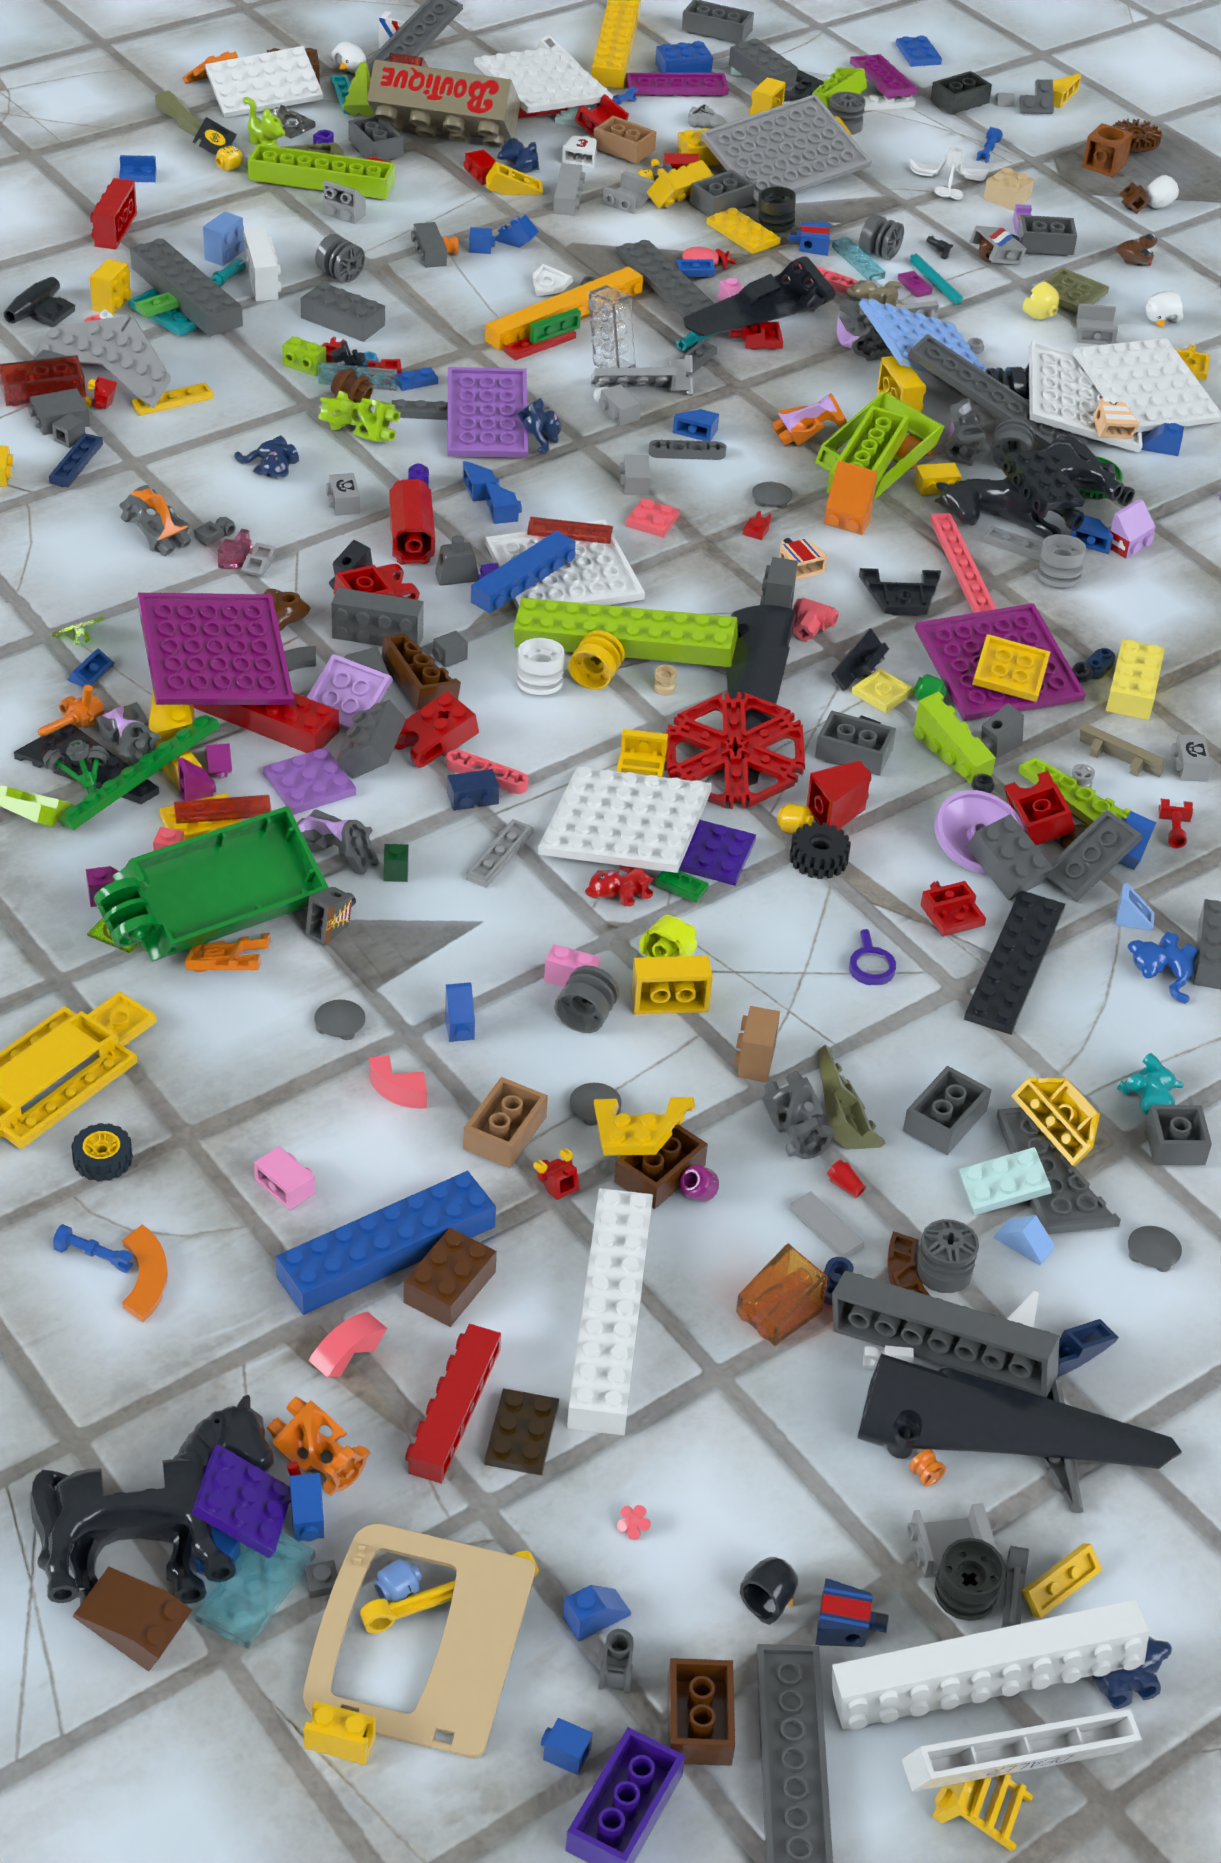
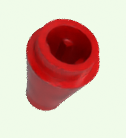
(845, 1178)

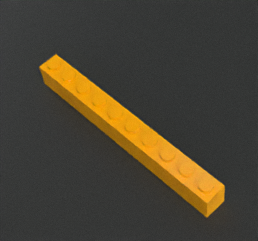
(517, 324)

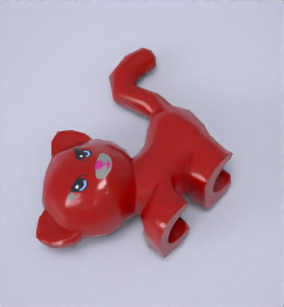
(610, 884)

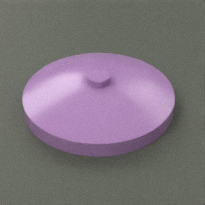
(963, 816)

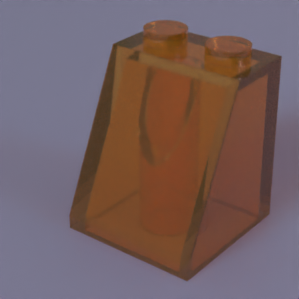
(783, 1295)

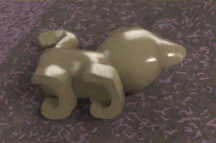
(869, 290)

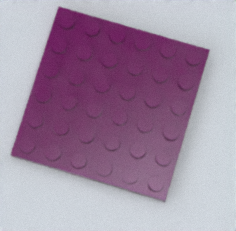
(957, 645)
(214, 649)

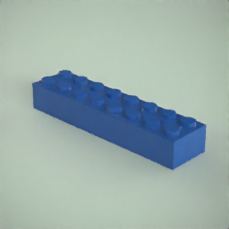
(382, 1242)

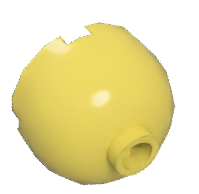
(1042, 302)

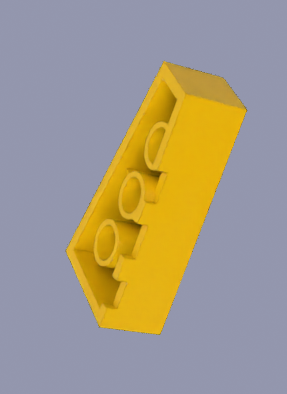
(677, 184)
(169, 719)

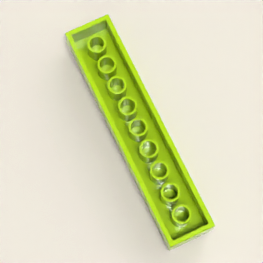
(641, 631)

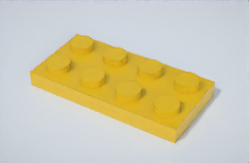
(743, 230)

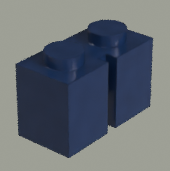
(473, 788)

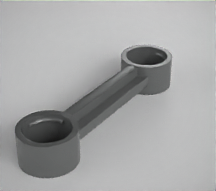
(1015, 1572)

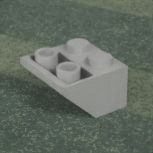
(343, 202)

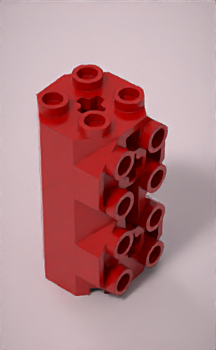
(411, 522)

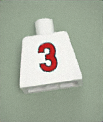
(580, 151)

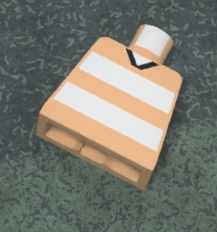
(1114, 420)

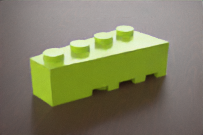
(842, 81)
(951, 739)

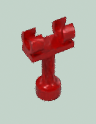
(1176, 836)

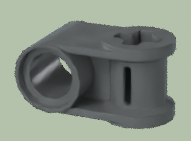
(616, 1665)

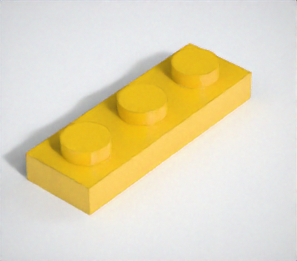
(1061, 1580)

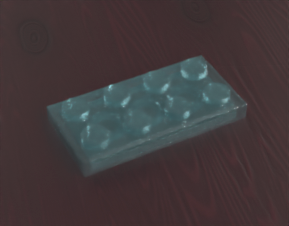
(260, 1585)

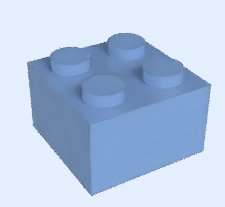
(223, 238)

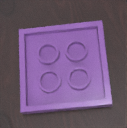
(309, 780)

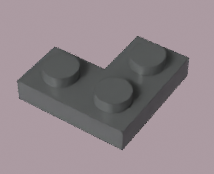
(1041, 102)

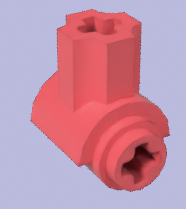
(812, 617)

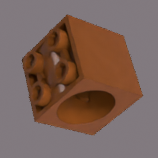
(1107, 150)

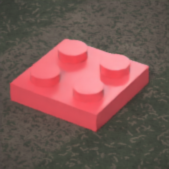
(653, 517)

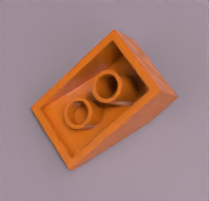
(851, 498)

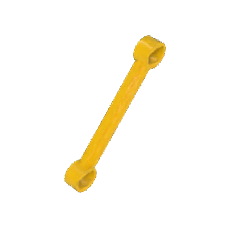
(381, 1614)

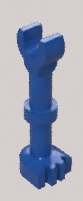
(627, 96)
(993, 136)
(64, 1238)

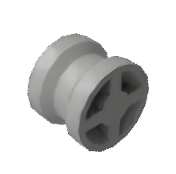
(1084, 775)

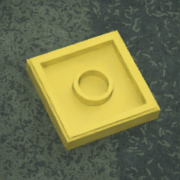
(882, 690)

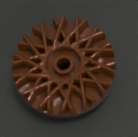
(1144, 137)

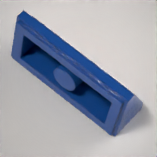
(91, 669)

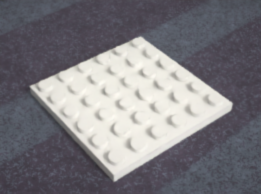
(544, 78)
(1149, 381)
(1065, 395)
(594, 577)
(625, 819)

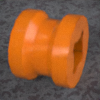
(451, 244)
(927, 1467)

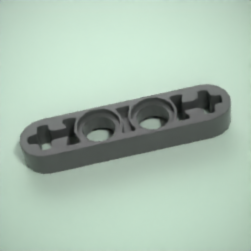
(687, 449)

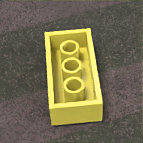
(1135, 679)

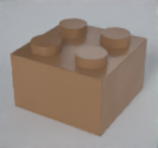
(757, 1043)

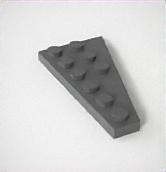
(1072, 1202)

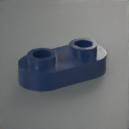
(1101, 662)
(833, 1269)

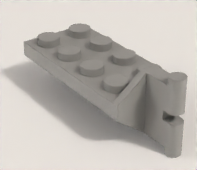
(673, 375)

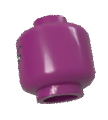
(699, 1183)

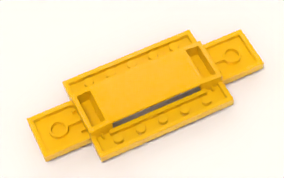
(57, 1048)

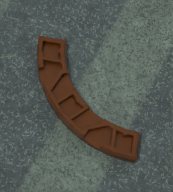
(902, 1263)

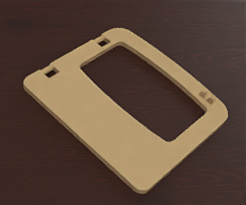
(474, 1647)

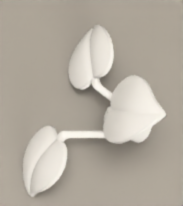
(953, 160)

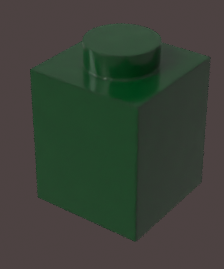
(396, 862)

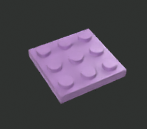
(349, 688)

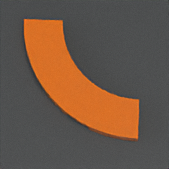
(151, 1276)

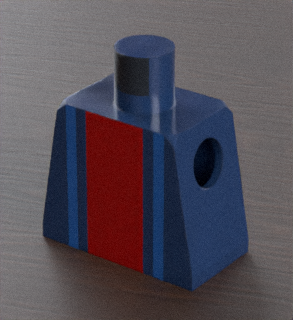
(847, 1616)

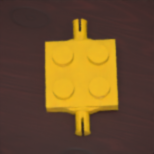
(1197, 362)

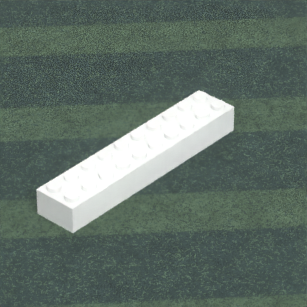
(610, 1313)
(989, 1664)

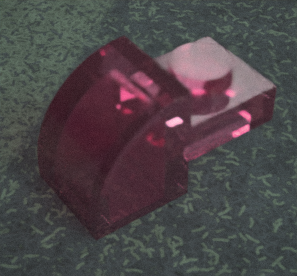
(234, 552)

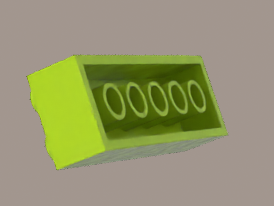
(874, 442)

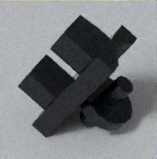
(344, 354)

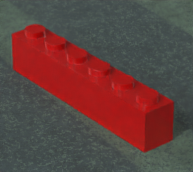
(454, 1403)

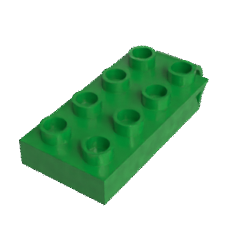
(211, 885)

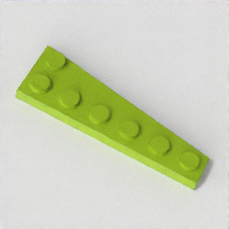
(1080, 800)

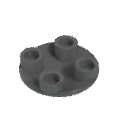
(772, 494)
(339, 1019)
(583, 1100)
(1154, 1247)

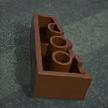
(416, 672)

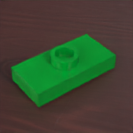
(682, 885)

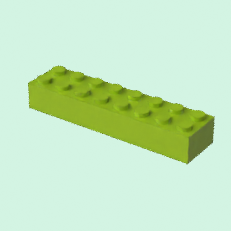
(311, 168)

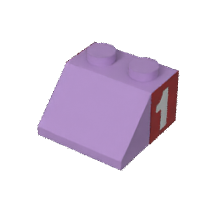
(1132, 529)

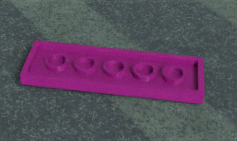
(884, 76)
(678, 84)

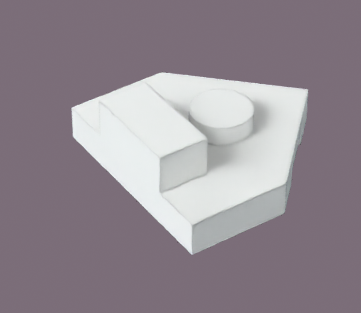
(550, 281)

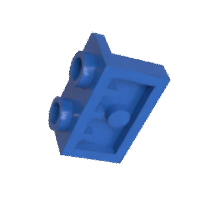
(138, 168)

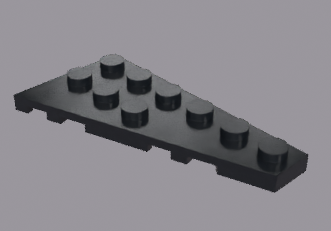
(60, 741)

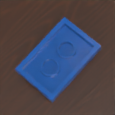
(918, 51)

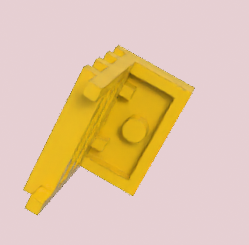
(643, 752)
(967, 1800)

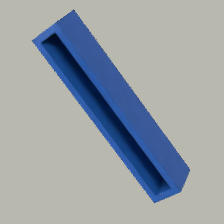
(523, 572)

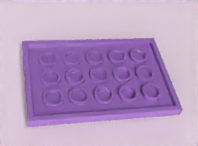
(485, 411)

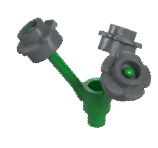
(78, 752)

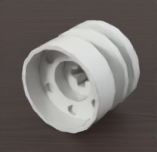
(540, 666)

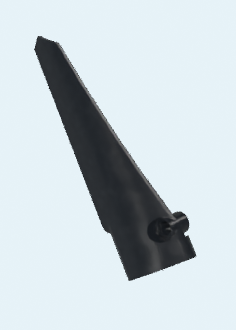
(766, 300)
(759, 660)
(962, 1412)

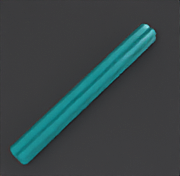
(936, 279)

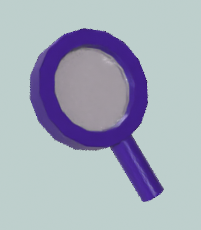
(871, 964)

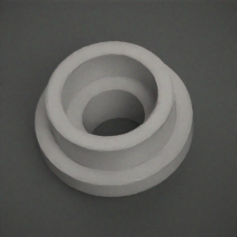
(976, 345)

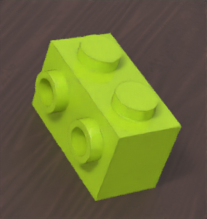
(303, 355)

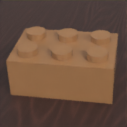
(625, 139)
(505, 1122)

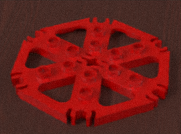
(750, 745)

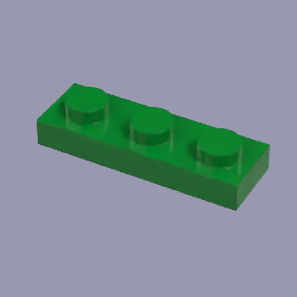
(555, 325)

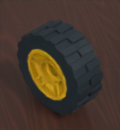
(102, 1152)

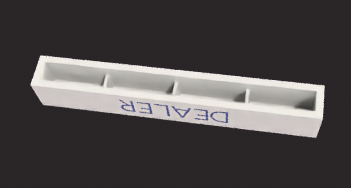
(1020, 1750)

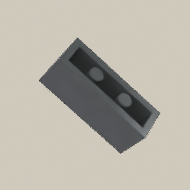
(429, 244)

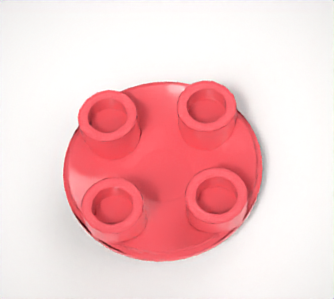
(700, 253)

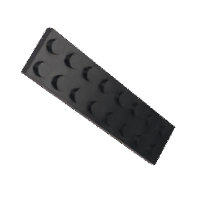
(1014, 962)

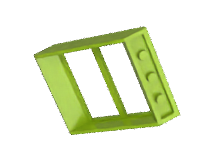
(919, 426)

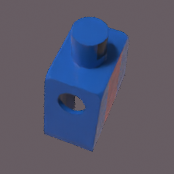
(812, 237)

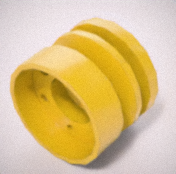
(596, 660)

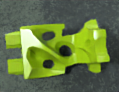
(360, 414)

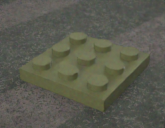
(1076, 289)

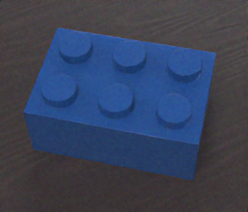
(684, 58)

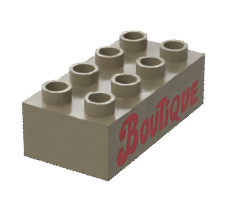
(444, 102)

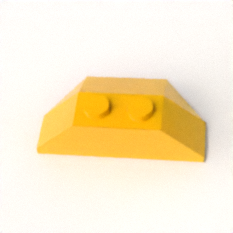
(1060, 1114)

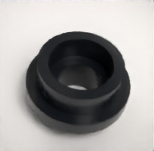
(1082, 667)
(983, 783)

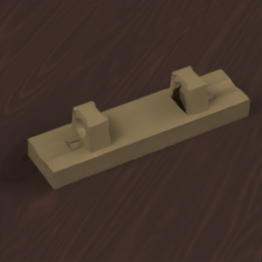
(1138, 758)

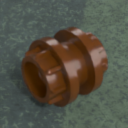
(355, 387)

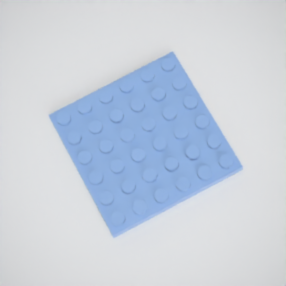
(904, 329)

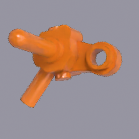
(79, 712)

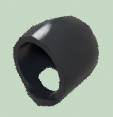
(769, 1580)

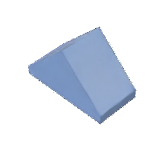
(1133, 910)
(1026, 1237)

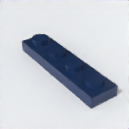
(75, 460)

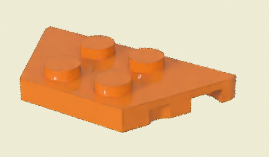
(200, 73)

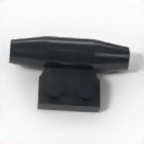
(41, 302)

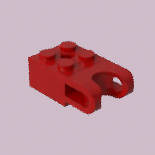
(377, 580)
(437, 729)
(1041, 809)

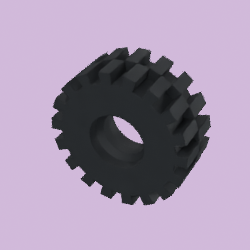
(817, 861)

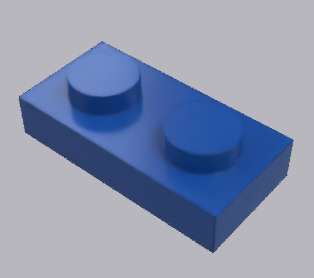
(696, 267)
(416, 379)

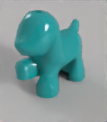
(1151, 1084)

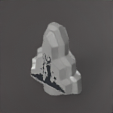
(705, 118)

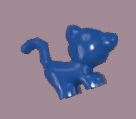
(1153, 958)

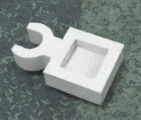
(872, 1355)

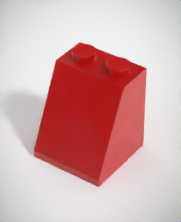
(838, 793)

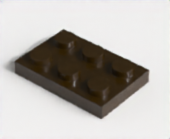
(522, 1431)

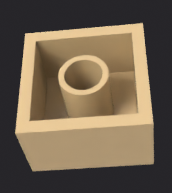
(1008, 188)

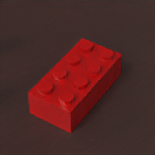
(114, 213)

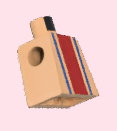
(809, 557)

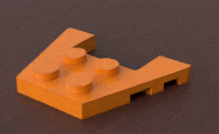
(227, 956)

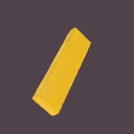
(175, 398)

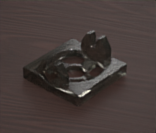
(301, 124)

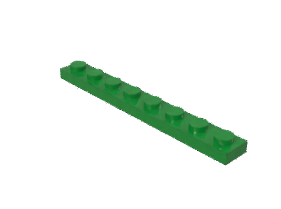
(139, 772)

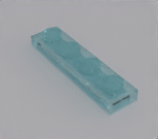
(858, 259)
(380, 378)

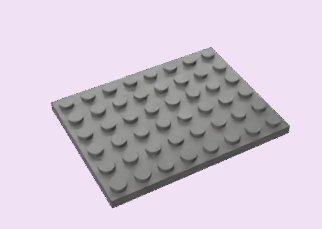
(787, 147)

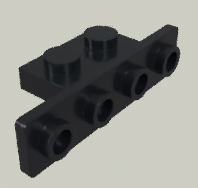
(860, 660)

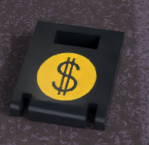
(214, 136)

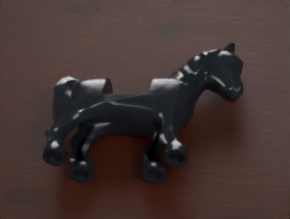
(1003, 499)
(79, 1520)

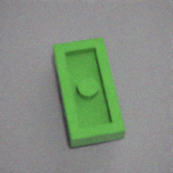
(157, 304)

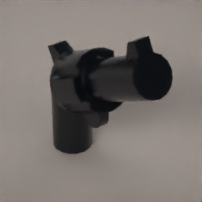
(940, 245)

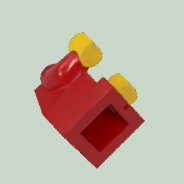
(103, 392)
(558, 1175)

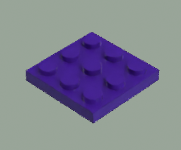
(717, 852)
(242, 1501)

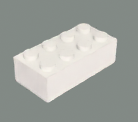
(262, 264)

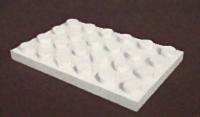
(267, 78)

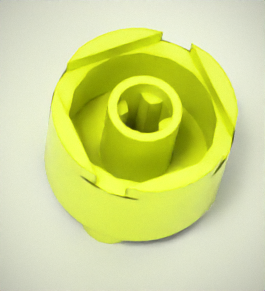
(669, 938)

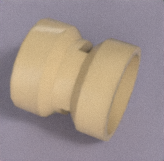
(664, 683)

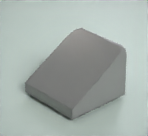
(1005, 99)

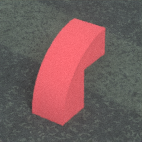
(402, 1088)
(352, 1336)

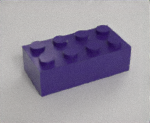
(625, 1801)

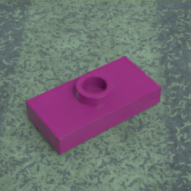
(915, 283)

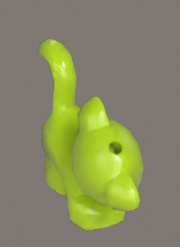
(265, 130)

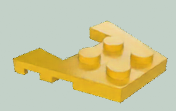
(638, 1133)

